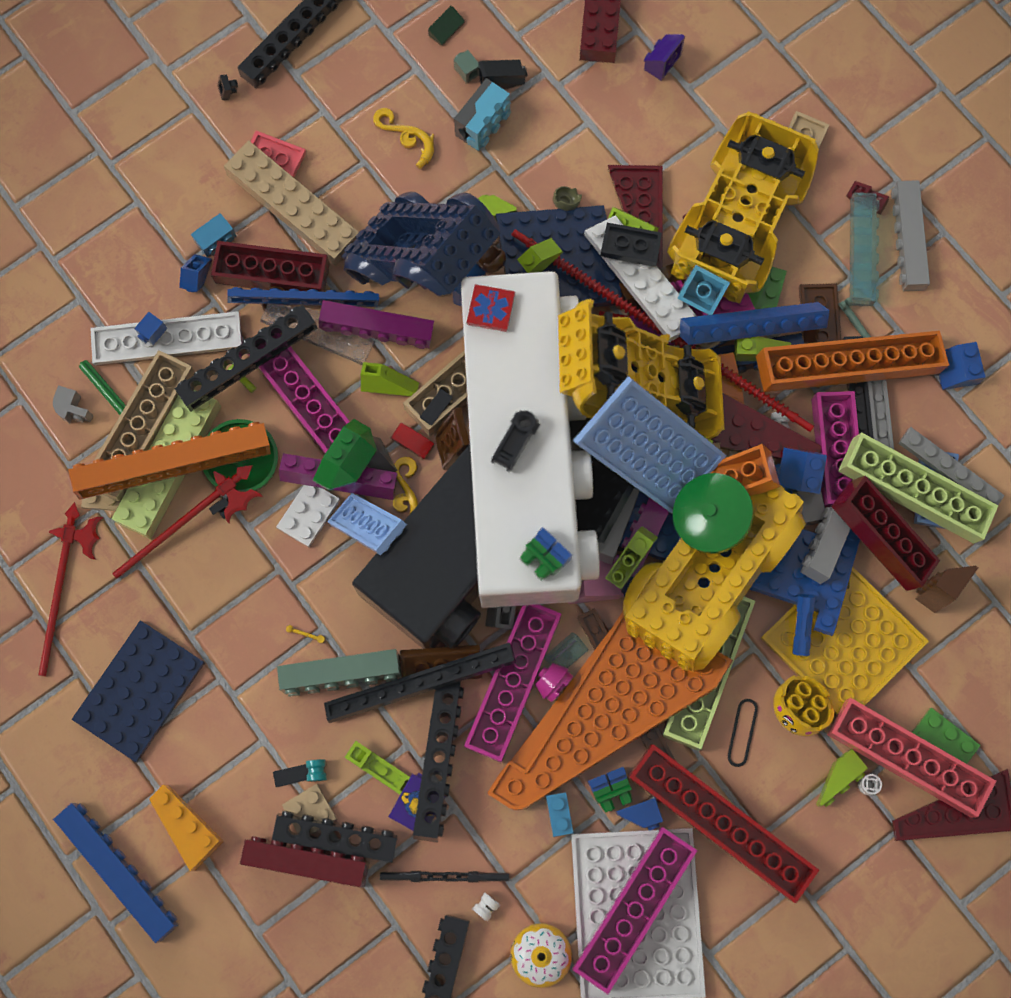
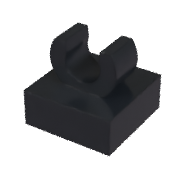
(226, 87)
(219, 507)

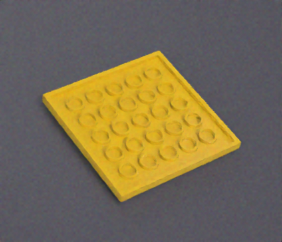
(863, 653)

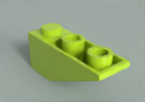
(384, 380)
(631, 557)
(842, 772)

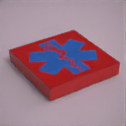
(490, 308)

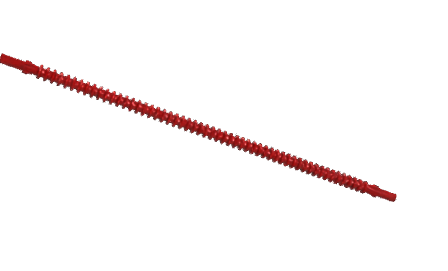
(793, 416)

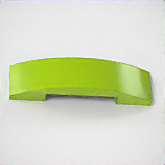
(377, 767)

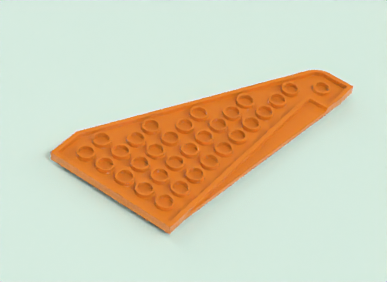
(605, 707)

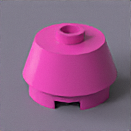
(552, 681)

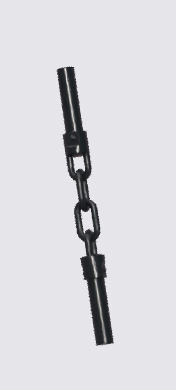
(472, 876)

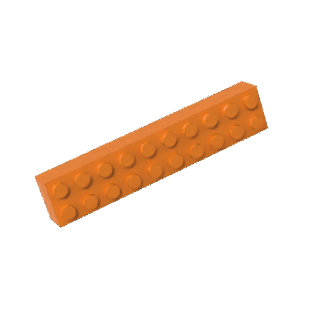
(851, 361)
(169, 461)

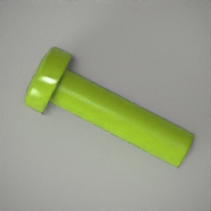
(245, 382)

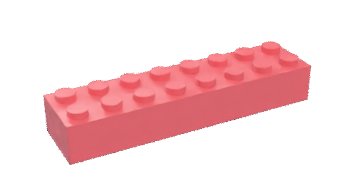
(912, 758)

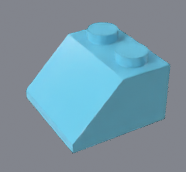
(703, 290)

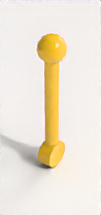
(320, 639)

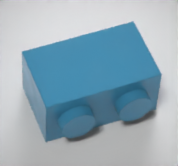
(214, 230)
(559, 814)

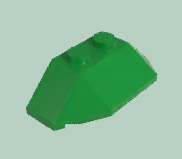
(346, 456)

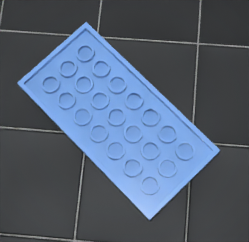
(648, 444)

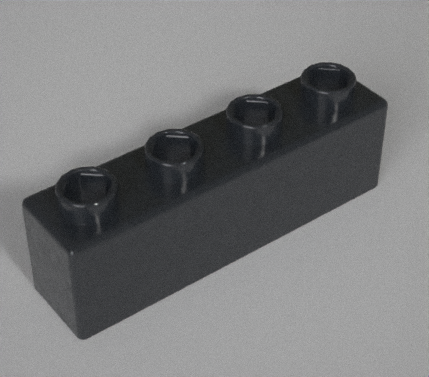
(432, 567)

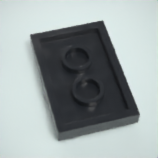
(631, 244)

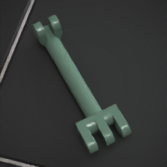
(845, 306)

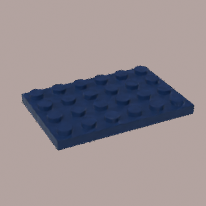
(138, 691)

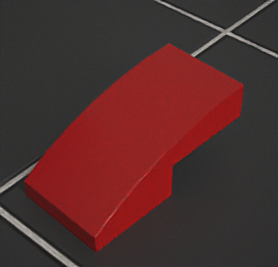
(412, 440)

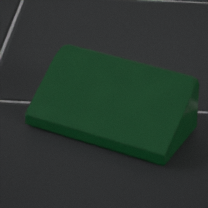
(445, 25)

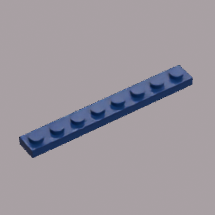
(298, 297)

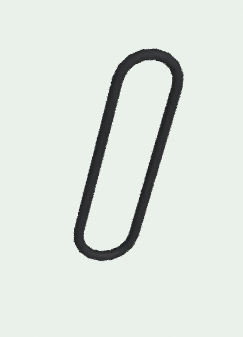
(734, 731)

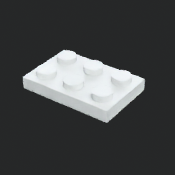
(308, 514)

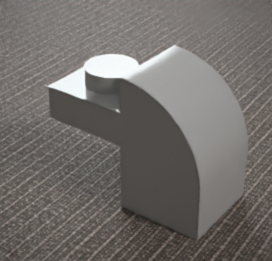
(65, 405)

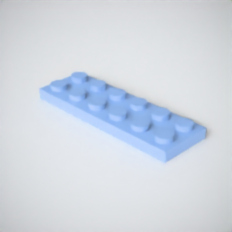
(367, 523)

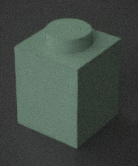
(466, 66)

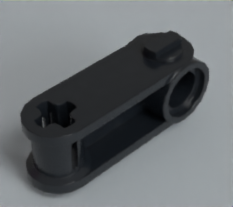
(515, 440)

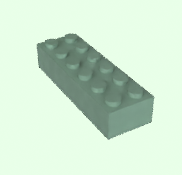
(339, 671)

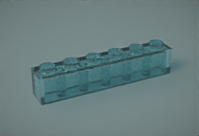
(863, 249)

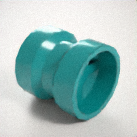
(316, 770)

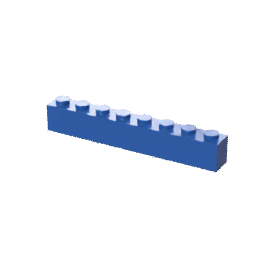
(753, 323)
(116, 872)

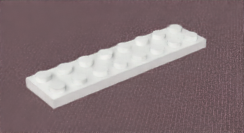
(646, 285)
(181, 338)

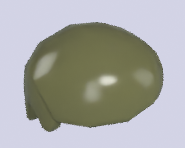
(566, 198)

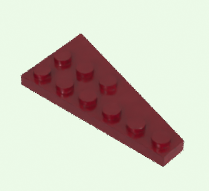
(641, 194)
(749, 428)
(943, 820)

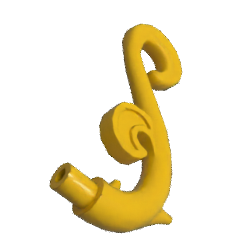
(407, 131)
(409, 495)

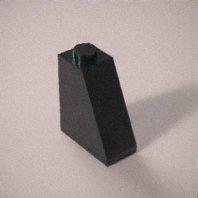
(502, 72)

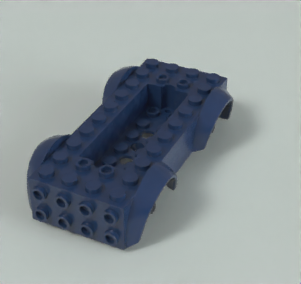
(422, 242)

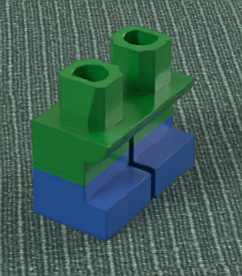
(547, 553)
(619, 785)

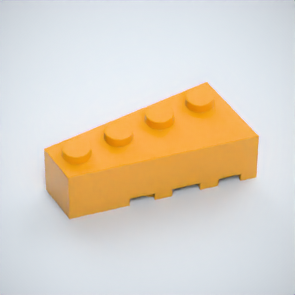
(186, 828)

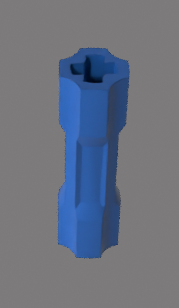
(802, 636)

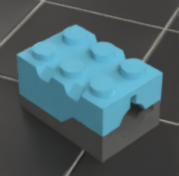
(482, 114)

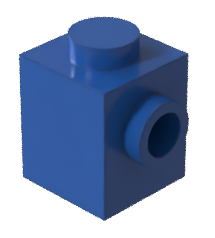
(150, 329)

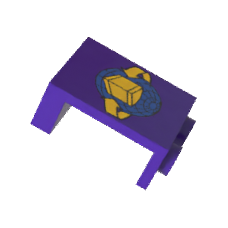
(406, 805)

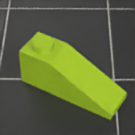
(748, 348)

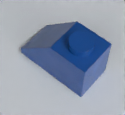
(194, 273)
(642, 814)

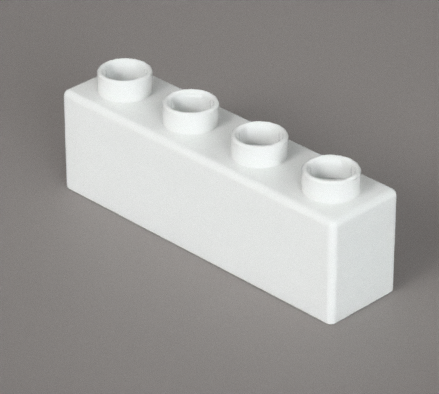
(511, 375)

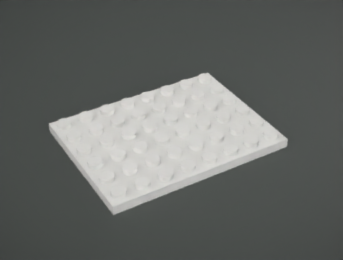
(670, 954)

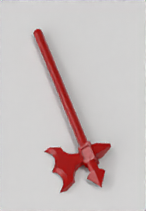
(236, 501)
(86, 537)

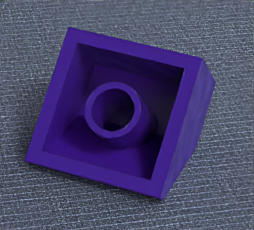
(664, 55)

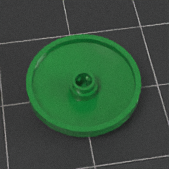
(263, 466)
(713, 513)

